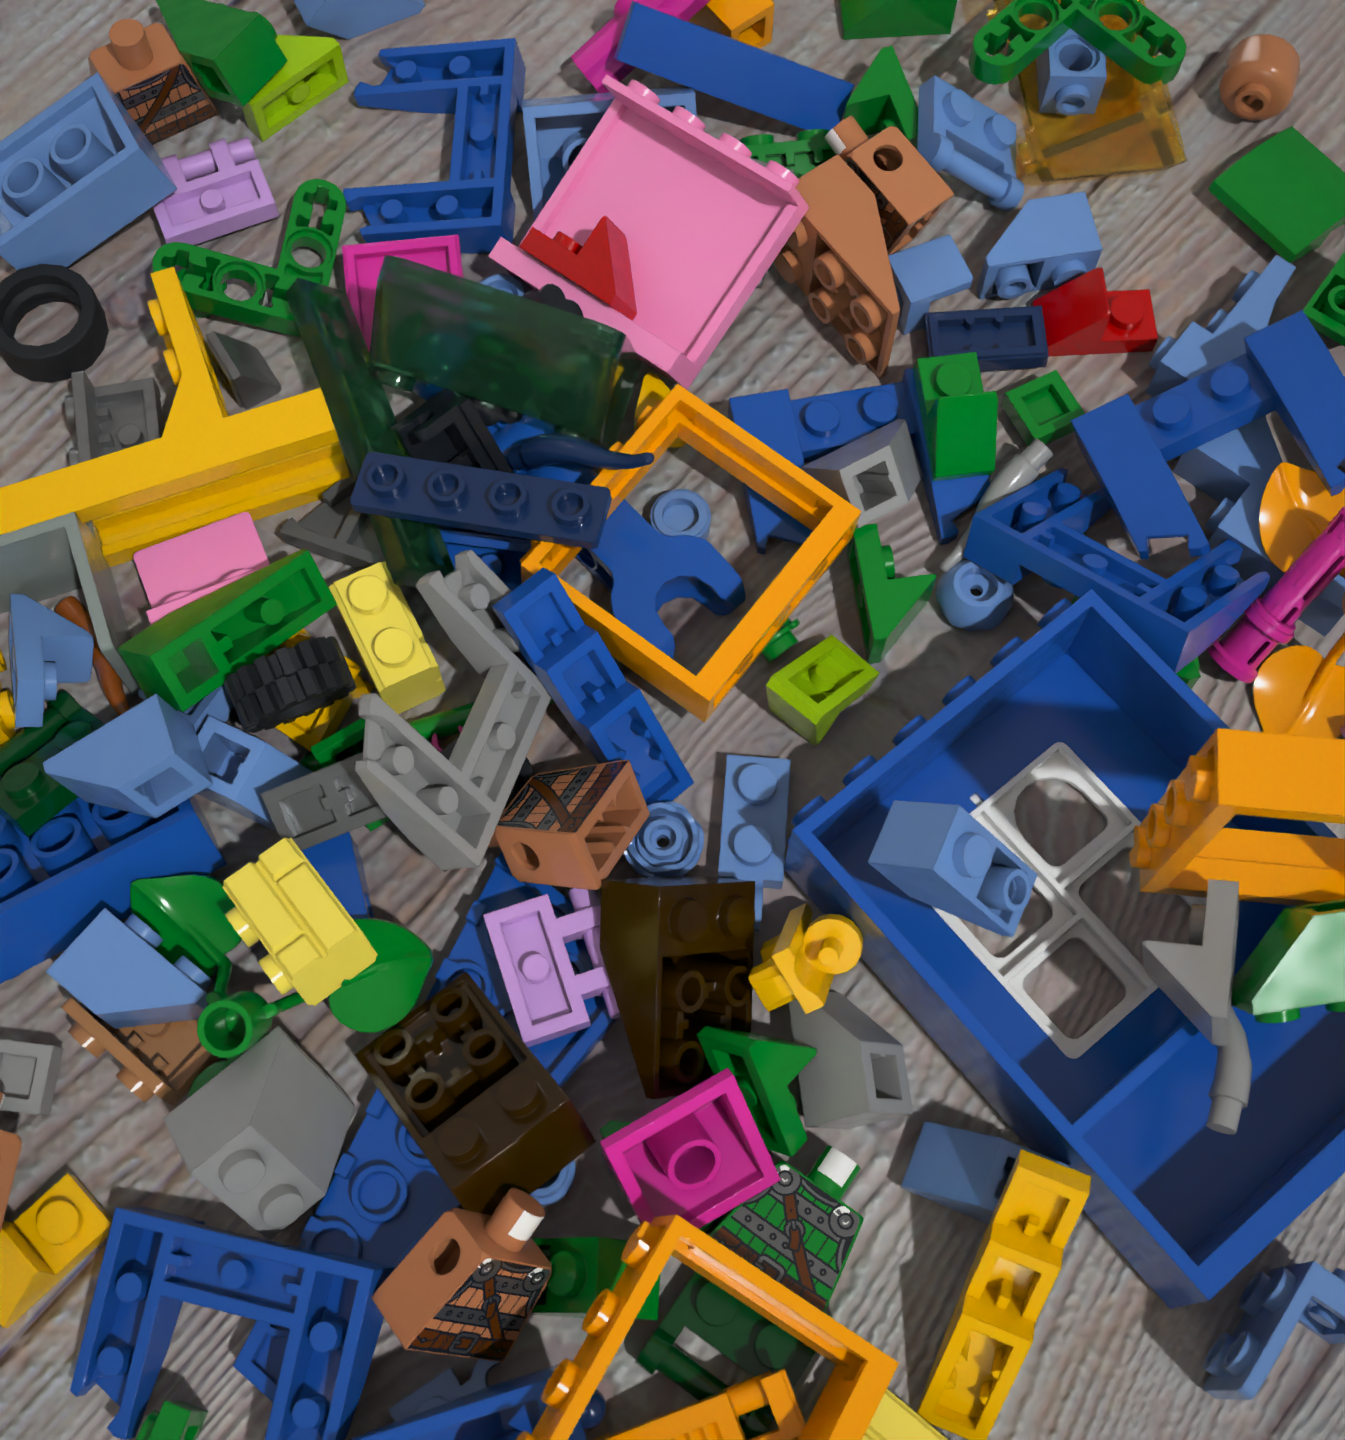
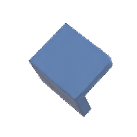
(926, 275)

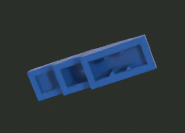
(731, 69)
(589, 686)

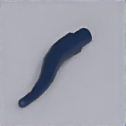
(562, 448)

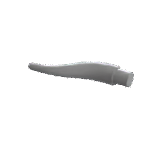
(1012, 477)
(1231, 1080)

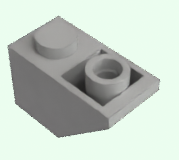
(873, 471)
(857, 1067)

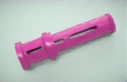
(1273, 617)

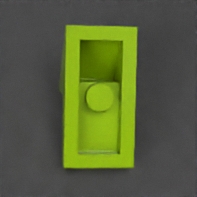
(309, 76)
(818, 687)

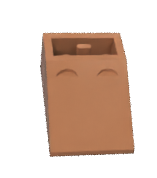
(844, 262)

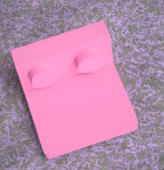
(199, 563)

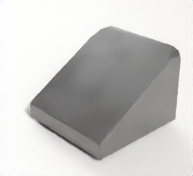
(242, 369)

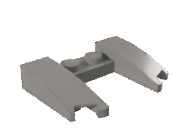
(457, 802)

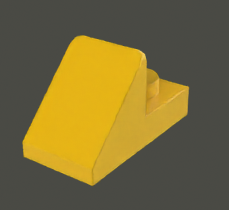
(47, 1244)

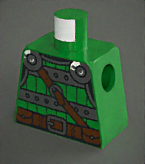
(799, 1227)

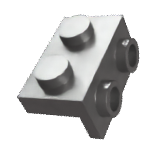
(112, 416)

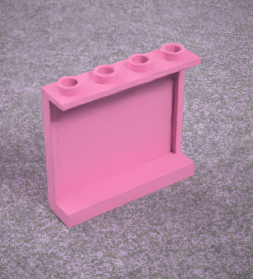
(694, 221)

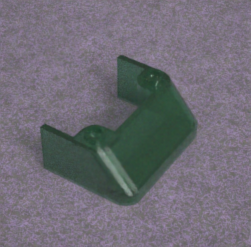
(500, 350)

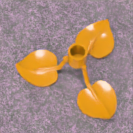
(1296, 686)

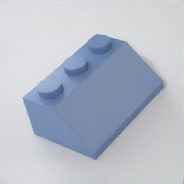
(561, 126)
(75, 178)

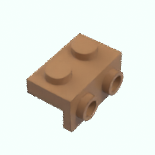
(155, 1057)

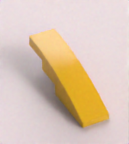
(1003, 1296)

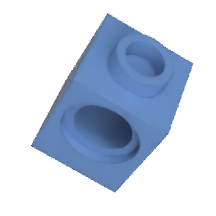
(1070, 76)

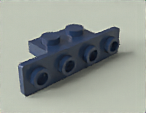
(481, 500)

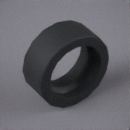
(71, 353)

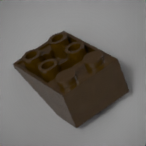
(677, 964)
(475, 1097)

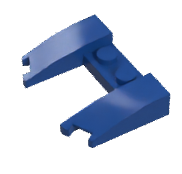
(485, 91)
(823, 423)
(1130, 444)
(1043, 534)
(171, 1259)

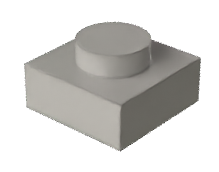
(28, 1076)

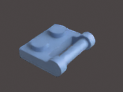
(969, 142)

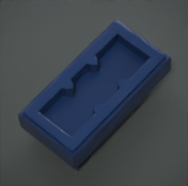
(998, 335)

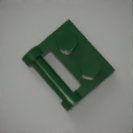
(26, 791)
(731, 1330)

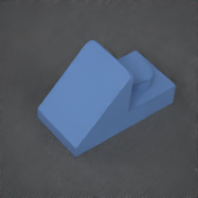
(41, 654)

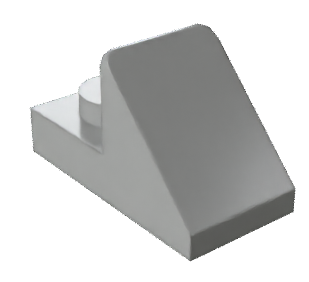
(1202, 972)

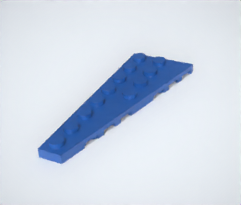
(385, 1184)

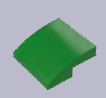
(1285, 193)

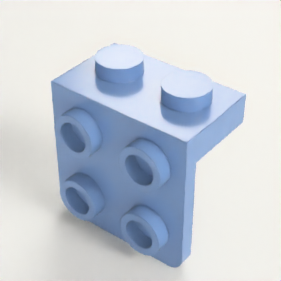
(1272, 1310)

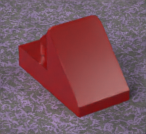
(597, 267)
(1091, 320)

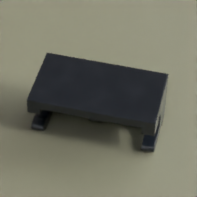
(450, 432)

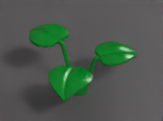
(192, 922)

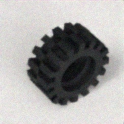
(289, 684)

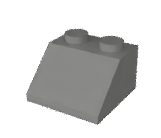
(265, 1133)

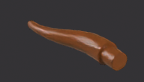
(109, 680)

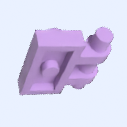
(222, 197)
(538, 968)

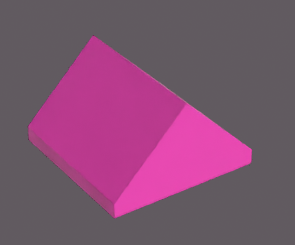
(692, 1155)

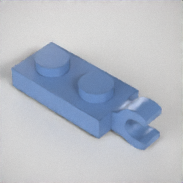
(754, 823)

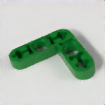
(1083, 18)
(258, 276)

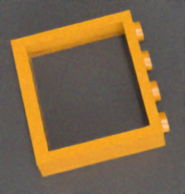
(765, 472)
(1253, 776)
(847, 1398)

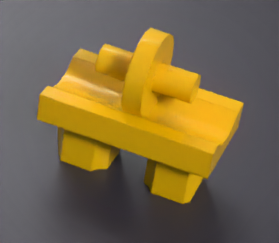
(805, 959)

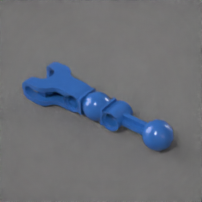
(632, 557)

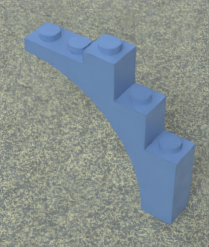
(1242, 461)

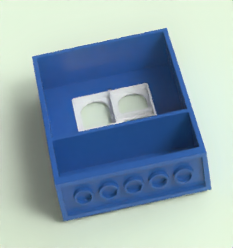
(1133, 1091)

